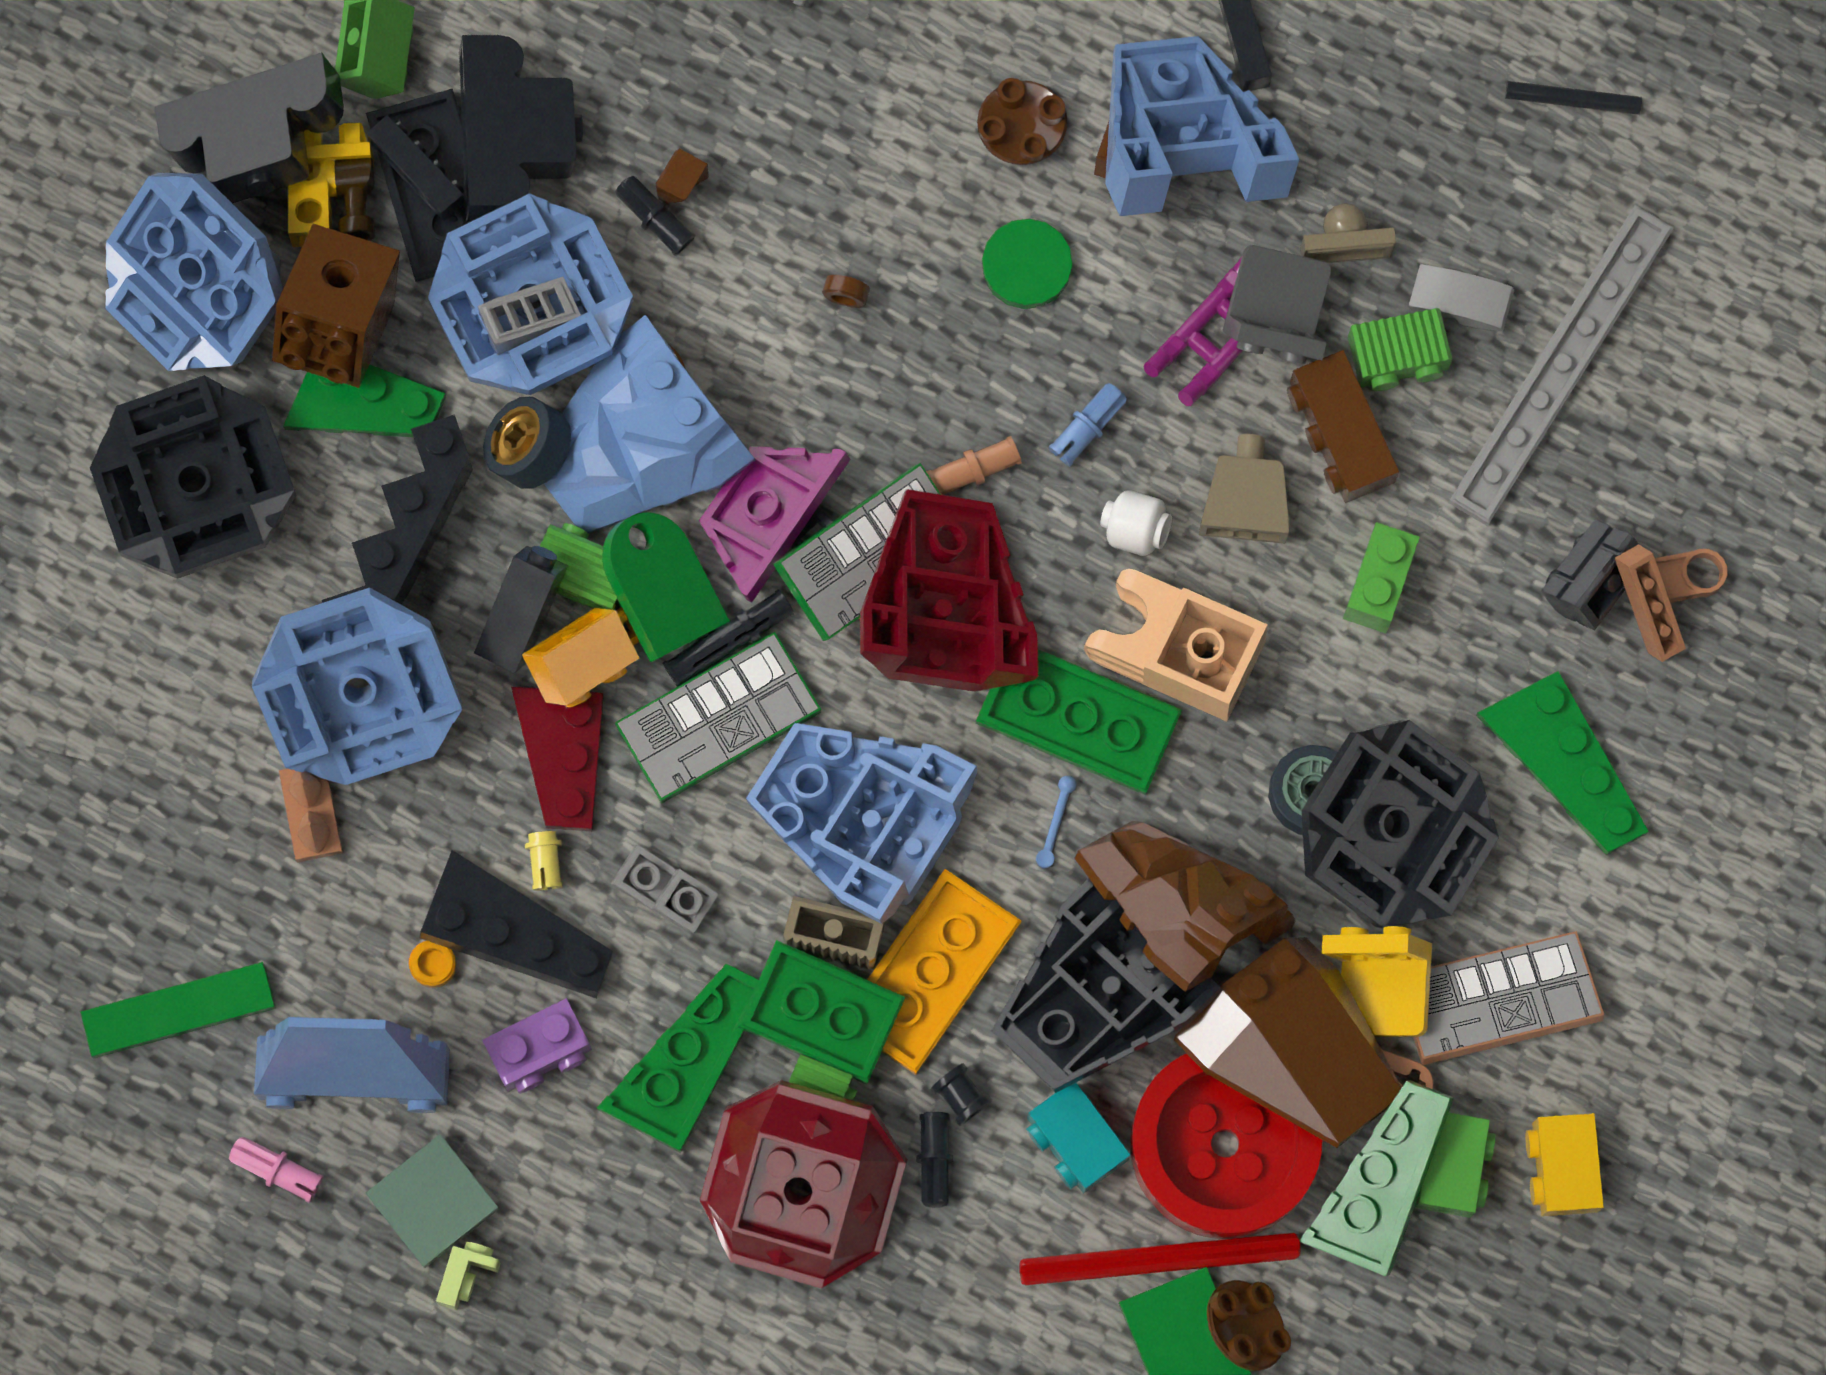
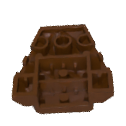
(1181, 899)

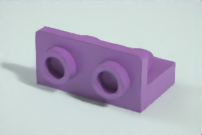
(538, 1046)

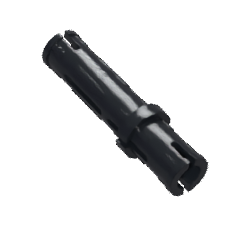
(728, 638)

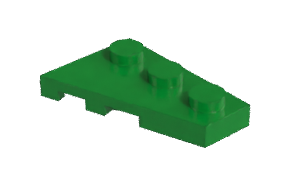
(381, 405)

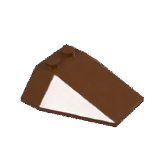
(1294, 1043)

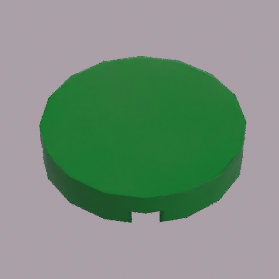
(1027, 263)

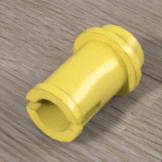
(544, 860)

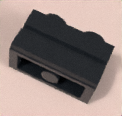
(1589, 578)

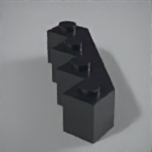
(419, 512)

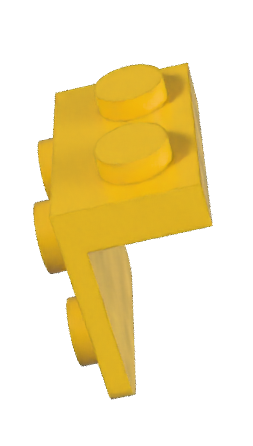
(1386, 977)

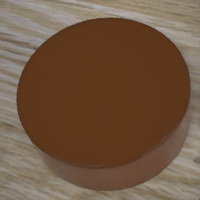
(846, 291)

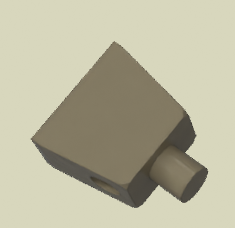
(1247, 496)

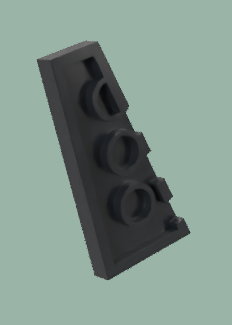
(502, 926)

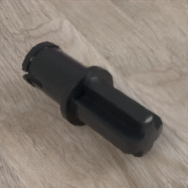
(654, 215)
(934, 1159)

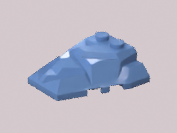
(641, 436)
(863, 811)

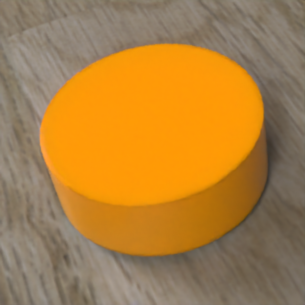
(432, 964)

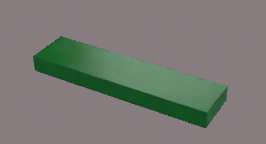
(177, 1010)

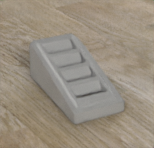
(520, 334)

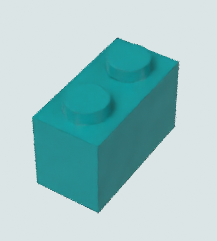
(1077, 1138)

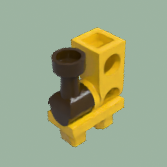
(333, 172)

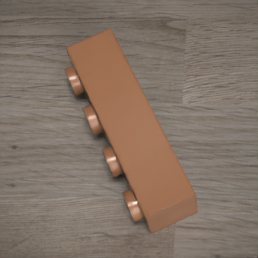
(1650, 603)

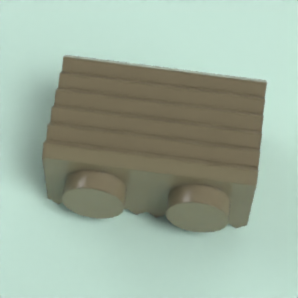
(833, 932)

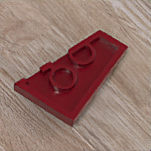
(562, 755)

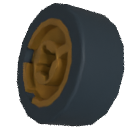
(527, 442)

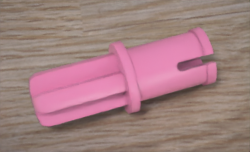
(275, 1168)

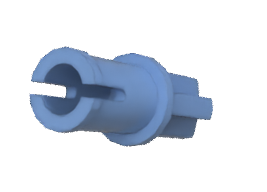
(1088, 423)

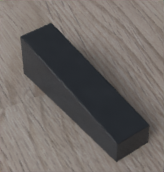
(1246, 44)

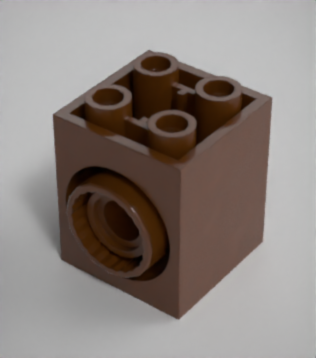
(335, 305)

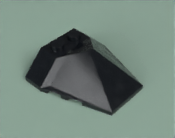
(1092, 995)

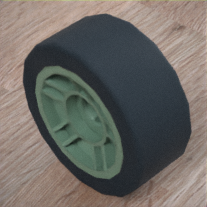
(1288, 782)

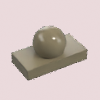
(1348, 238)

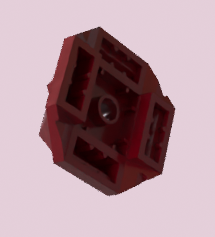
(811, 1136)

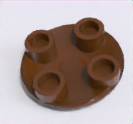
(1022, 122)
(1247, 1324)

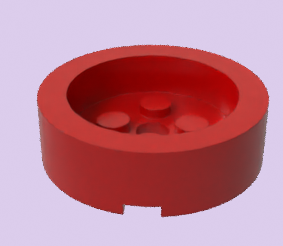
(1208, 1191)

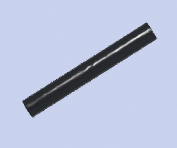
(1573, 97)

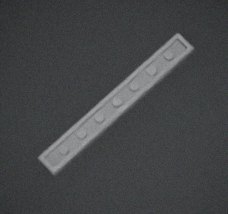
(1560, 365)

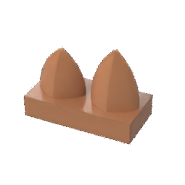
(310, 815)

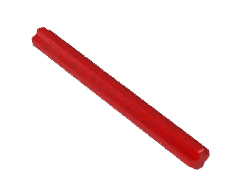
(1159, 1259)

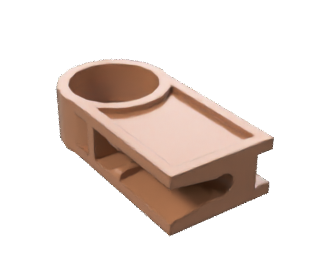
(1675, 578)

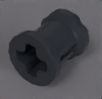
(961, 1094)

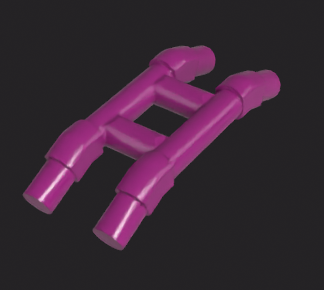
(1189, 335)

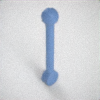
(1045, 857)

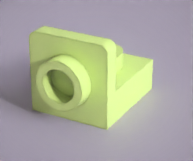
(457, 1280)

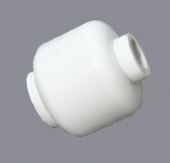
(1136, 523)

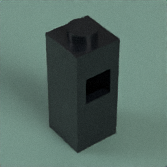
(521, 607)

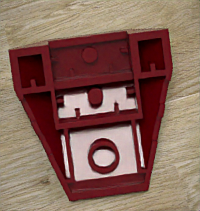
(947, 599)

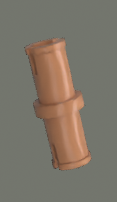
(975, 466)

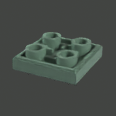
(432, 1201)

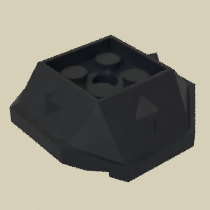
(182, 434)
(1436, 836)

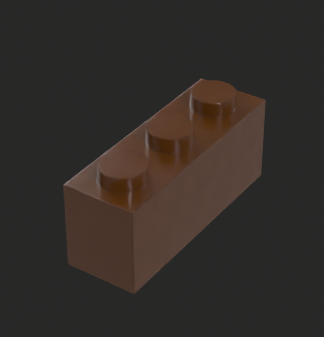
(1342, 427)

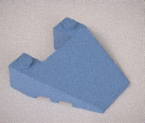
(1185, 116)
(350, 1061)

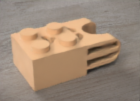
(1175, 633)

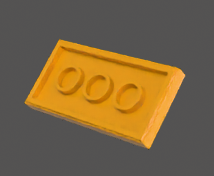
(940, 964)

